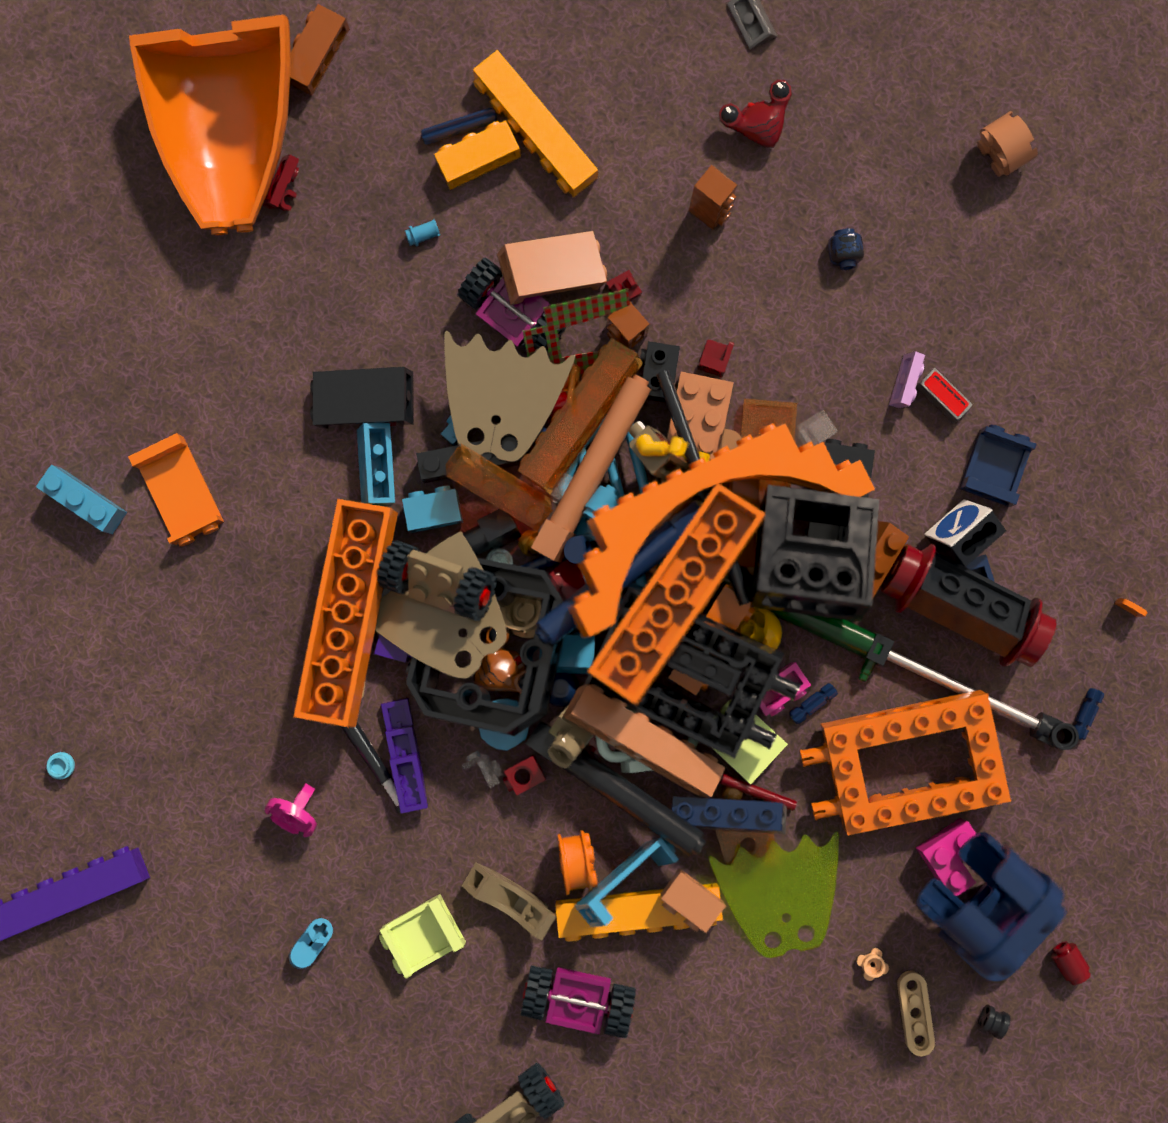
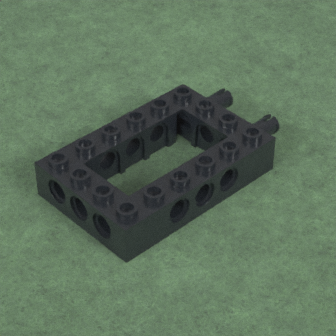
(696, 720)

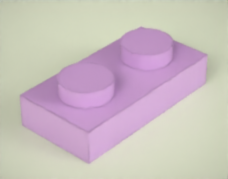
(909, 372)

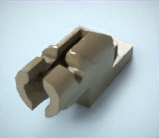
(568, 741)

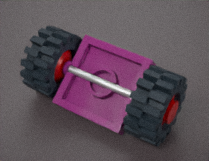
(488, 291)
(578, 1001)

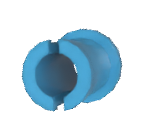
(422, 232)

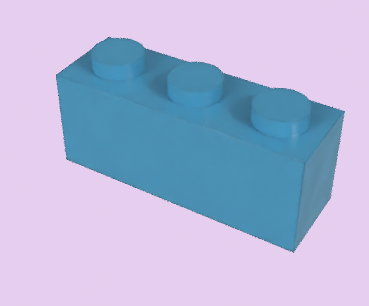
(376, 464)
(81, 499)

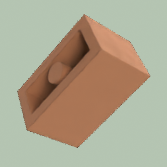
(692, 901)

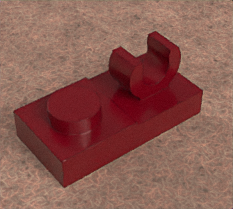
(284, 175)

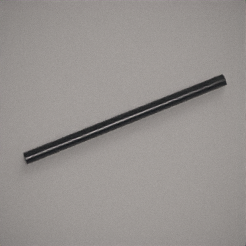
(692, 455)

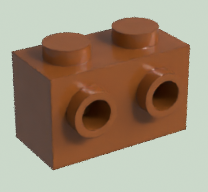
(627, 326)

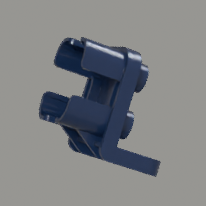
(1004, 917)

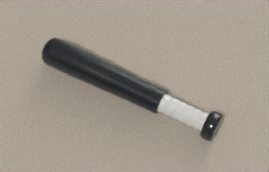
(372, 760)

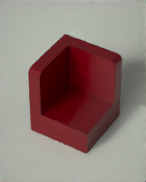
(715, 357)

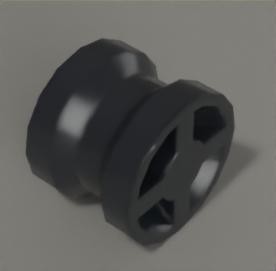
(993, 1022)

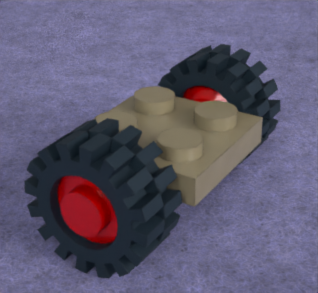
(436, 581)
(540, 1099)

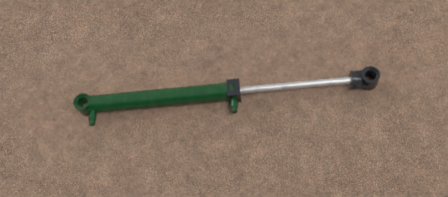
(877, 650)

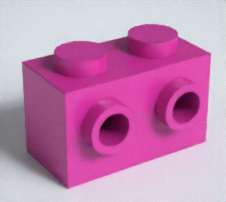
(773, 701)

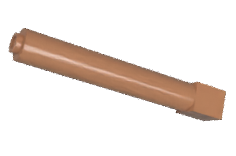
(592, 469)

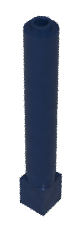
(651, 552)

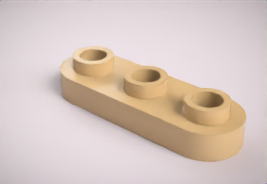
(918, 1024)

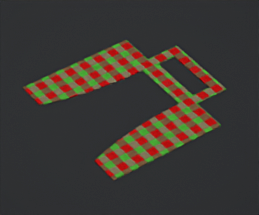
(570, 314)

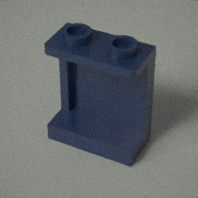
(997, 465)

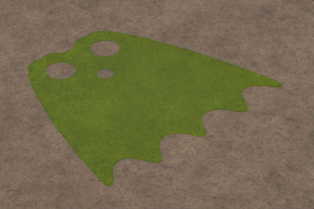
(779, 884)

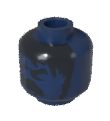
(846, 248)

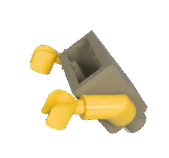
(657, 452)

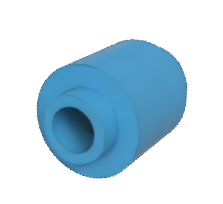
(600, 498)

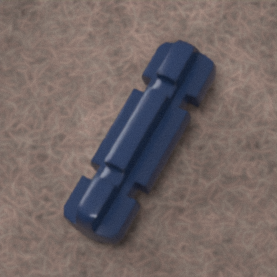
(813, 703)
(1088, 712)

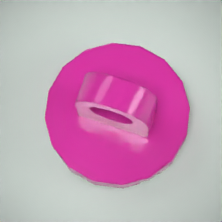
(291, 815)

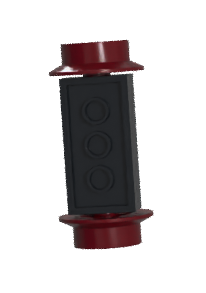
(970, 605)

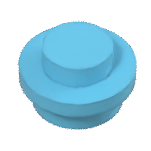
(60, 765)

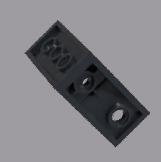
(815, 573)

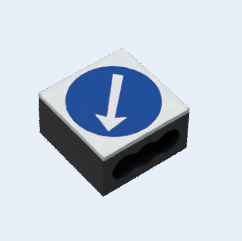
(965, 532)

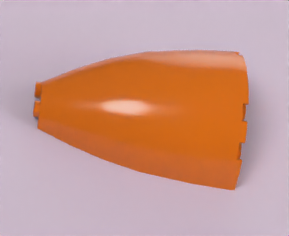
(218, 114)

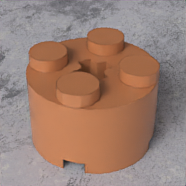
(1007, 143)

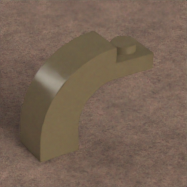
(510, 898)

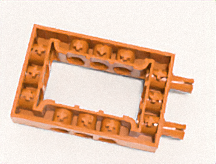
(866, 814)

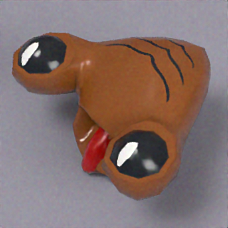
(502, 669)

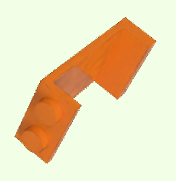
(178, 489)

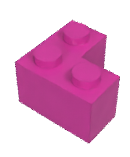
(942, 856)

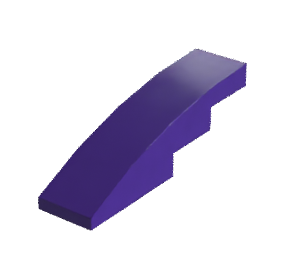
(404, 755)

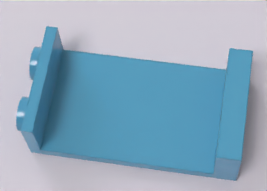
(590, 906)

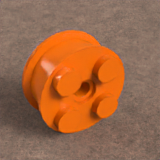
(577, 862)

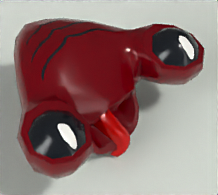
(760, 120)

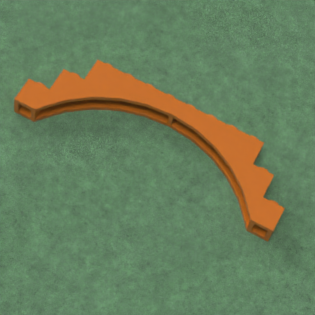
(626, 526)

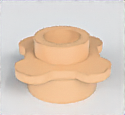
(879, 968)

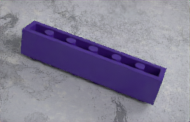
(72, 891)

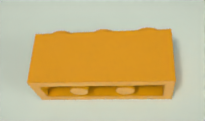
(477, 154)

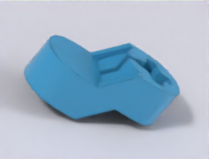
(319, 933)

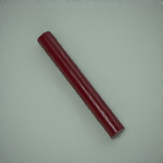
(756, 791)

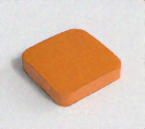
(1131, 607)

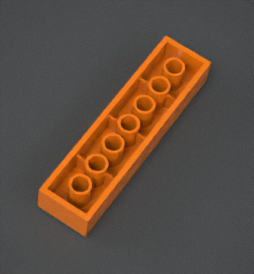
(677, 594)
(345, 614)

